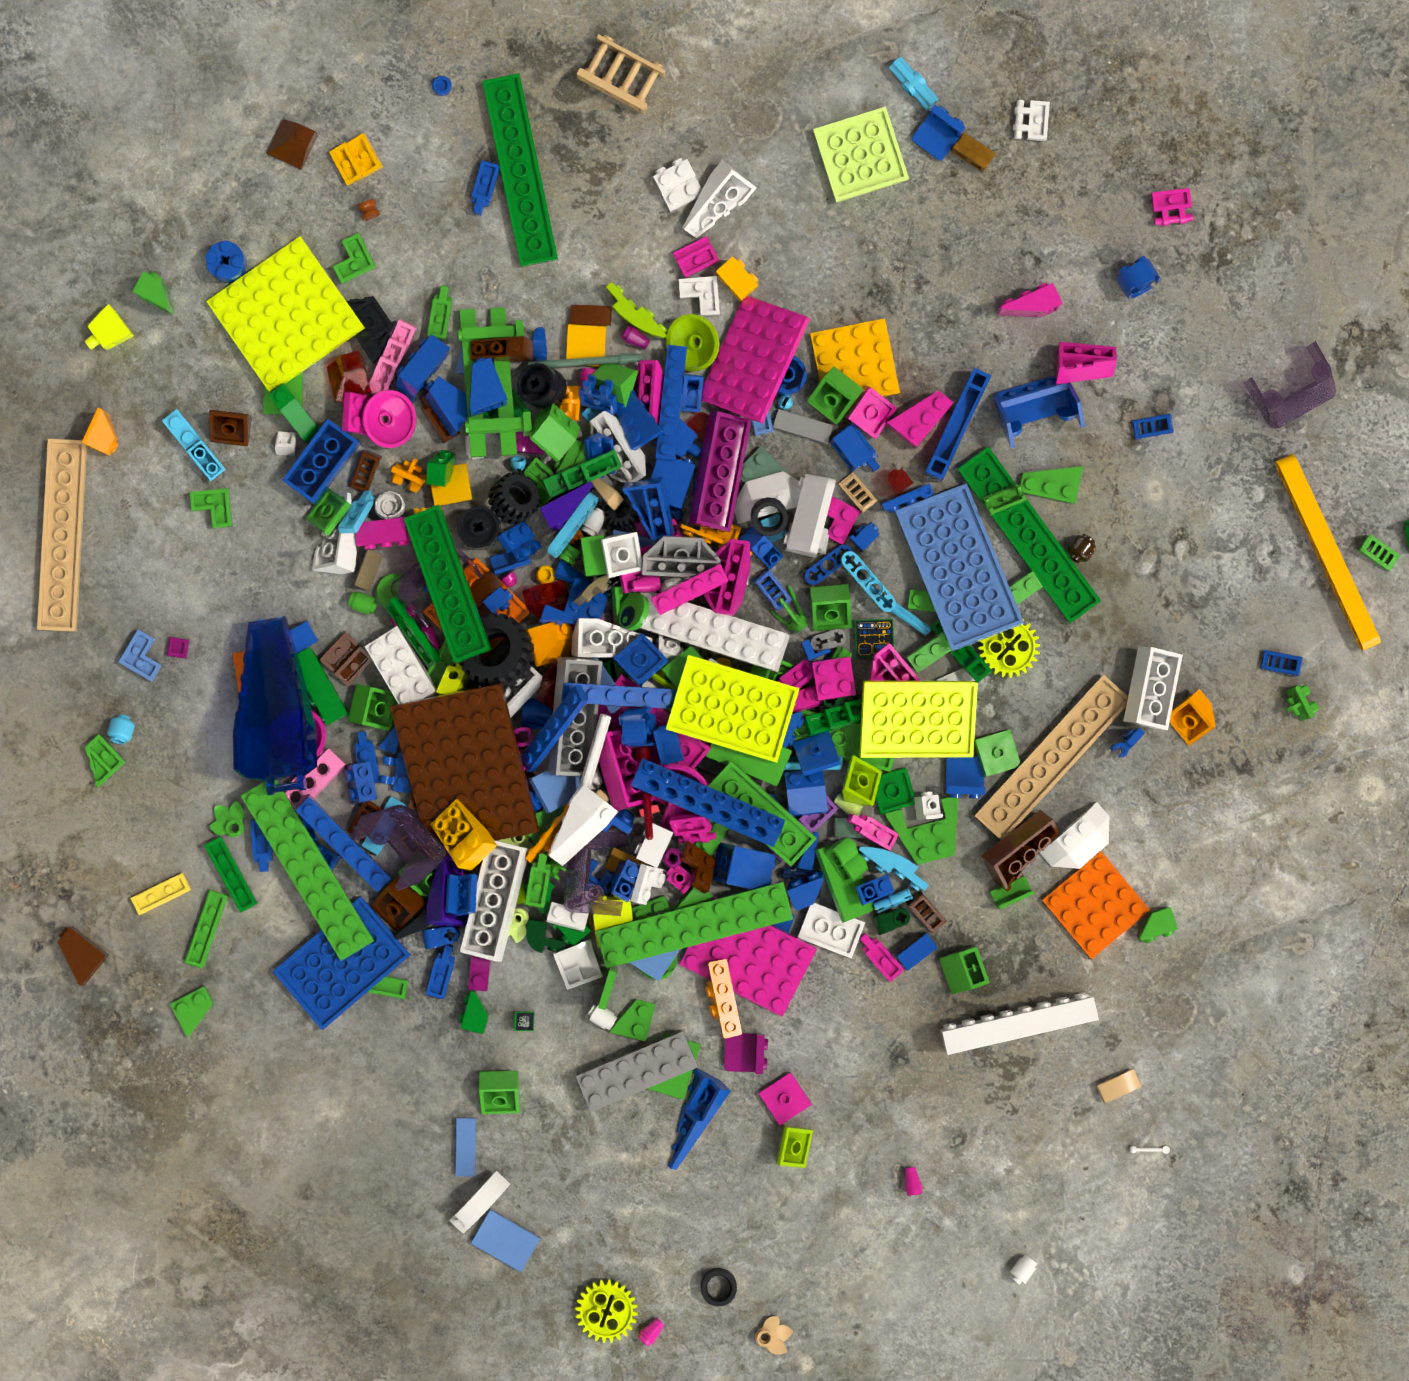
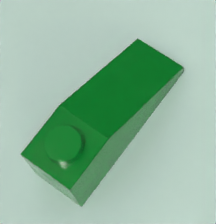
(294, 412)

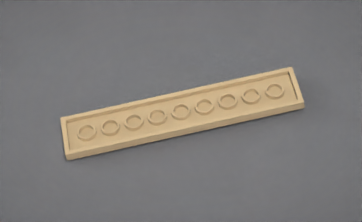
(62, 535)
(1052, 758)

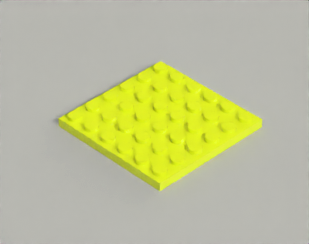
(285, 314)

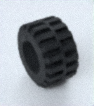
(522, 489)

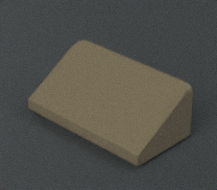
(368, 570)

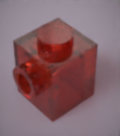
(898, 481)

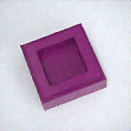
(178, 647)

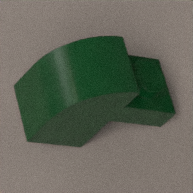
(537, 937)

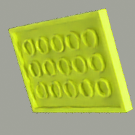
(732, 708)
(918, 719)

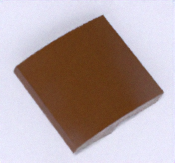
(346, 658)

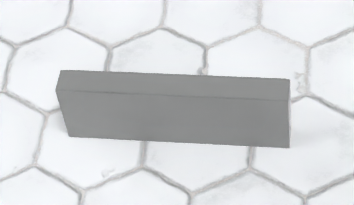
(802, 426)

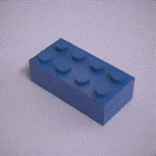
(321, 461)

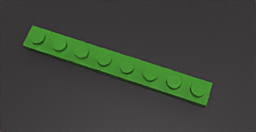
(939, 645)

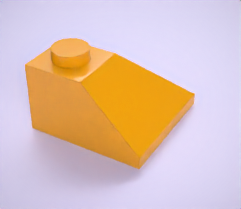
(101, 433)
(551, 642)
(1193, 717)

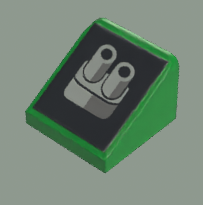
(524, 1021)

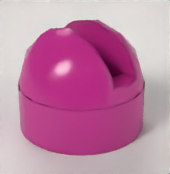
(509, 579)

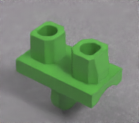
(1299, 703)

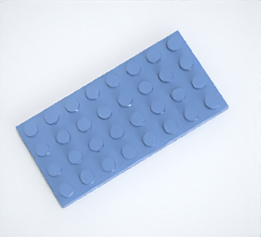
(959, 567)

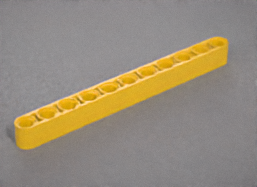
(1327, 552)

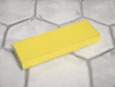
(160, 893)

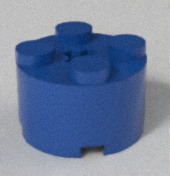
(235, 256)
(1137, 278)
(797, 382)
(638, 727)

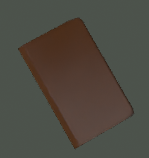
(485, 588)

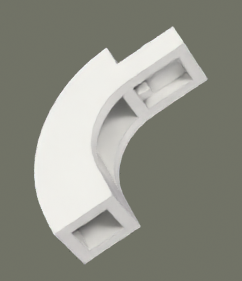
(480, 1202)

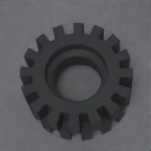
(625, 522)

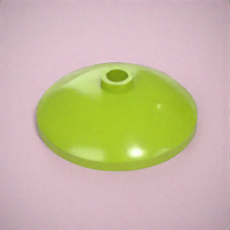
(685, 332)

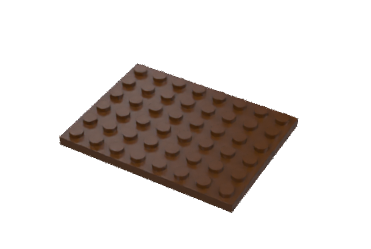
(468, 752)

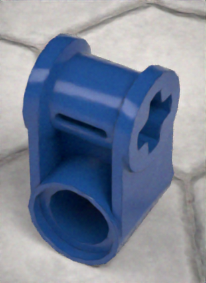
(437, 936)

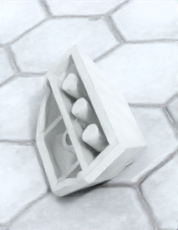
(632, 461)
(776, 485)
(1079, 840)

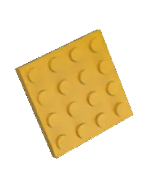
(860, 353)

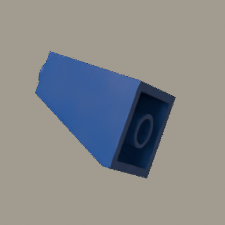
(743, 866)

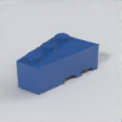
(421, 367)
(652, 506)

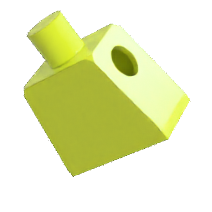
(107, 330)
(453, 680)

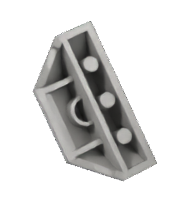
(679, 557)

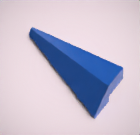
(703, 1102)

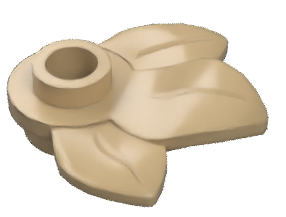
(776, 1335)

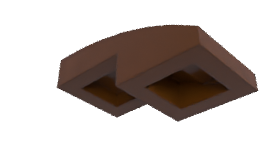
(591, 315)

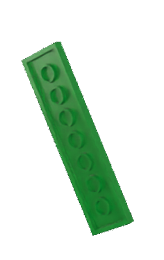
(447, 584)

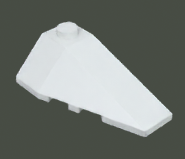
(719, 195)
(337, 550)
(599, 638)
(583, 821)

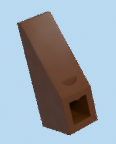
(503, 349)

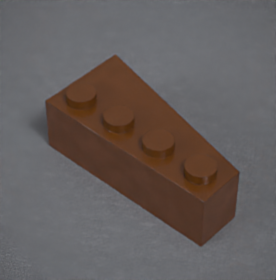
(1019, 849)

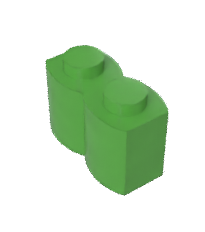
(847, 860)

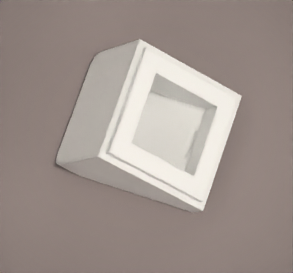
(286, 443)

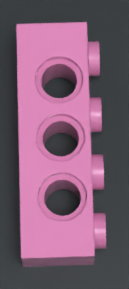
(335, 766)

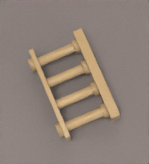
(605, 84)

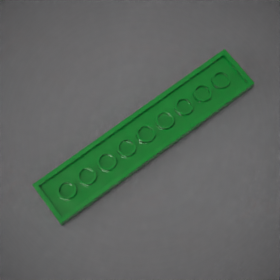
(520, 170)
(1031, 539)

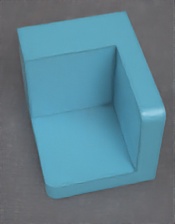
(772, 521)

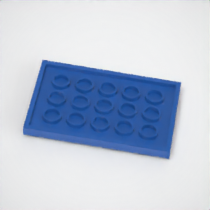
(332, 986)

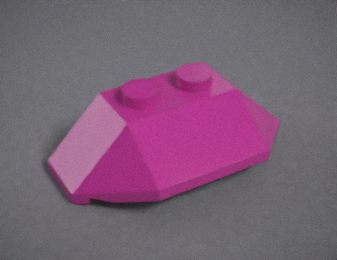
(650, 386)
(736, 565)
(890, 666)

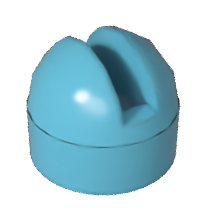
(789, 403)
(518, 462)

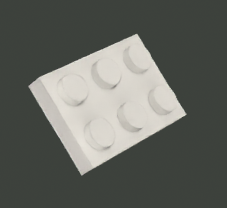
(825, 929)

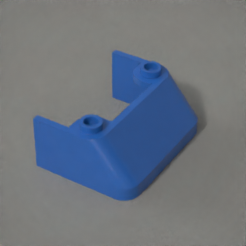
(1035, 402)

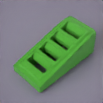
(1377, 543)

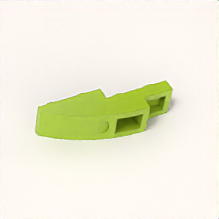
(640, 319)

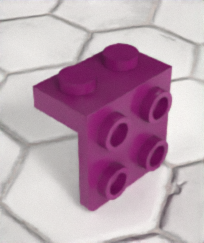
(746, 1053)

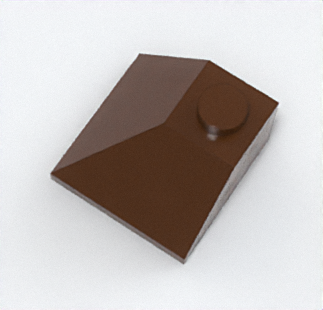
(292, 143)

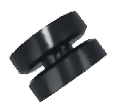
(541, 385)
(470, 520)

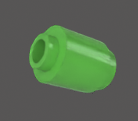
(362, 603)

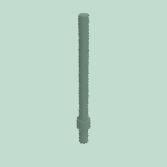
(623, 359)

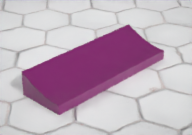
(719, 471)

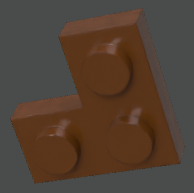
(702, 863)

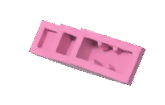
(392, 357)

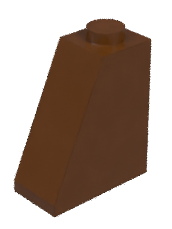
(81, 954)

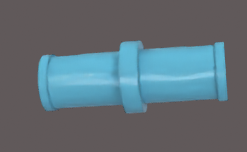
(893, 900)

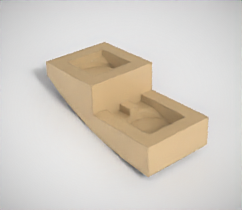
(1118, 1086)

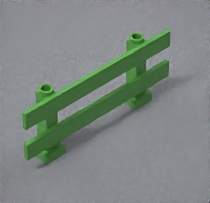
(506, 423)

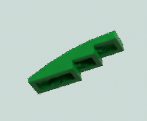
(581, 473)
(834, 718)

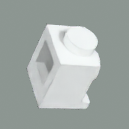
(668, 647)
(927, 806)

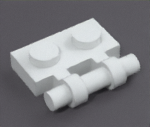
(1037, 122)

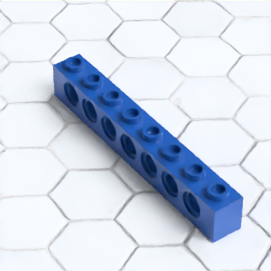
(708, 802)

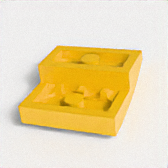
(356, 159)
(586, 341)
(456, 490)

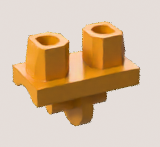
(571, 402)
(411, 472)

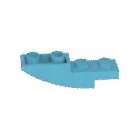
(194, 444)
(888, 860)

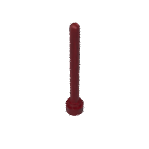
(640, 754)

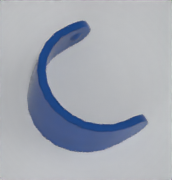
(539, 345)

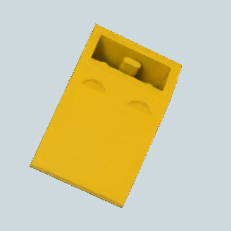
(463, 836)

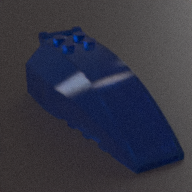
(274, 715)

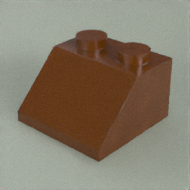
(398, 906)

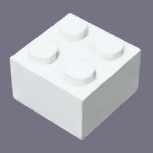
(653, 850)

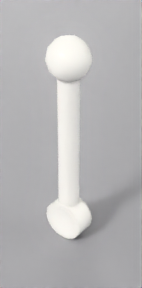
(1165, 1149)

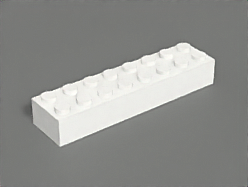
(718, 633)
(1018, 1024)

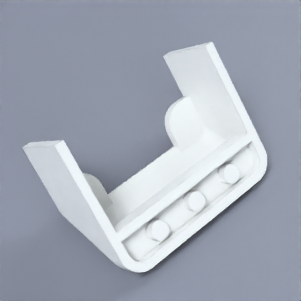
(810, 515)

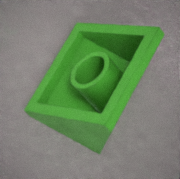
(622, 378)

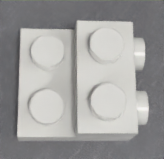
(677, 184)

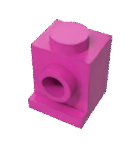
(684, 885)

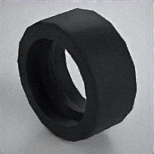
(773, 530)
(733, 1287)

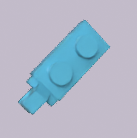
(357, 513)

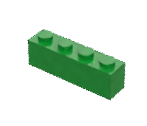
(321, 688)

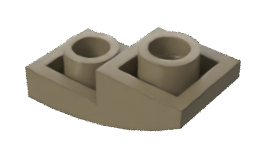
(592, 590)

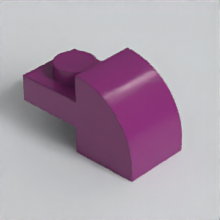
(479, 973)

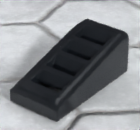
(415, 926)

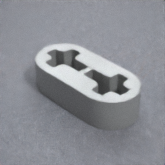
(833, 644)

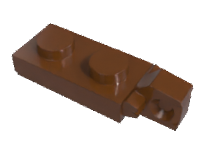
(435, 421)

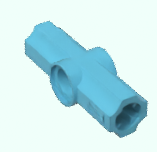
(913, 83)

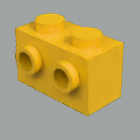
(737, 278)

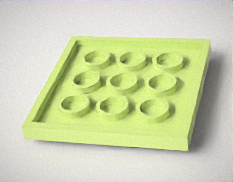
(860, 154)

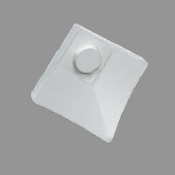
(578, 964)

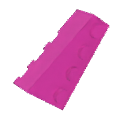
(619, 772)

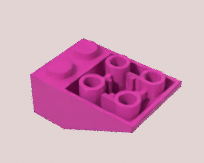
(1033, 304)

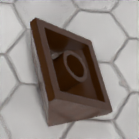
(229, 427)

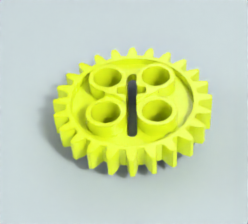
(1021, 658)
(622, 1316)

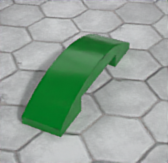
(967, 658)

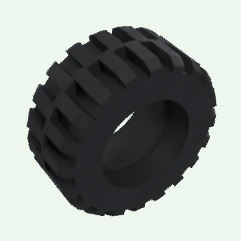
(516, 662)

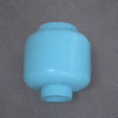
(120, 729)

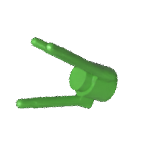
(797, 622)

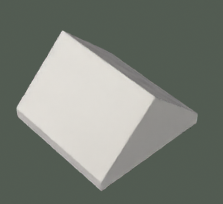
(622, 554)

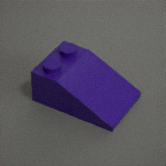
(561, 509)

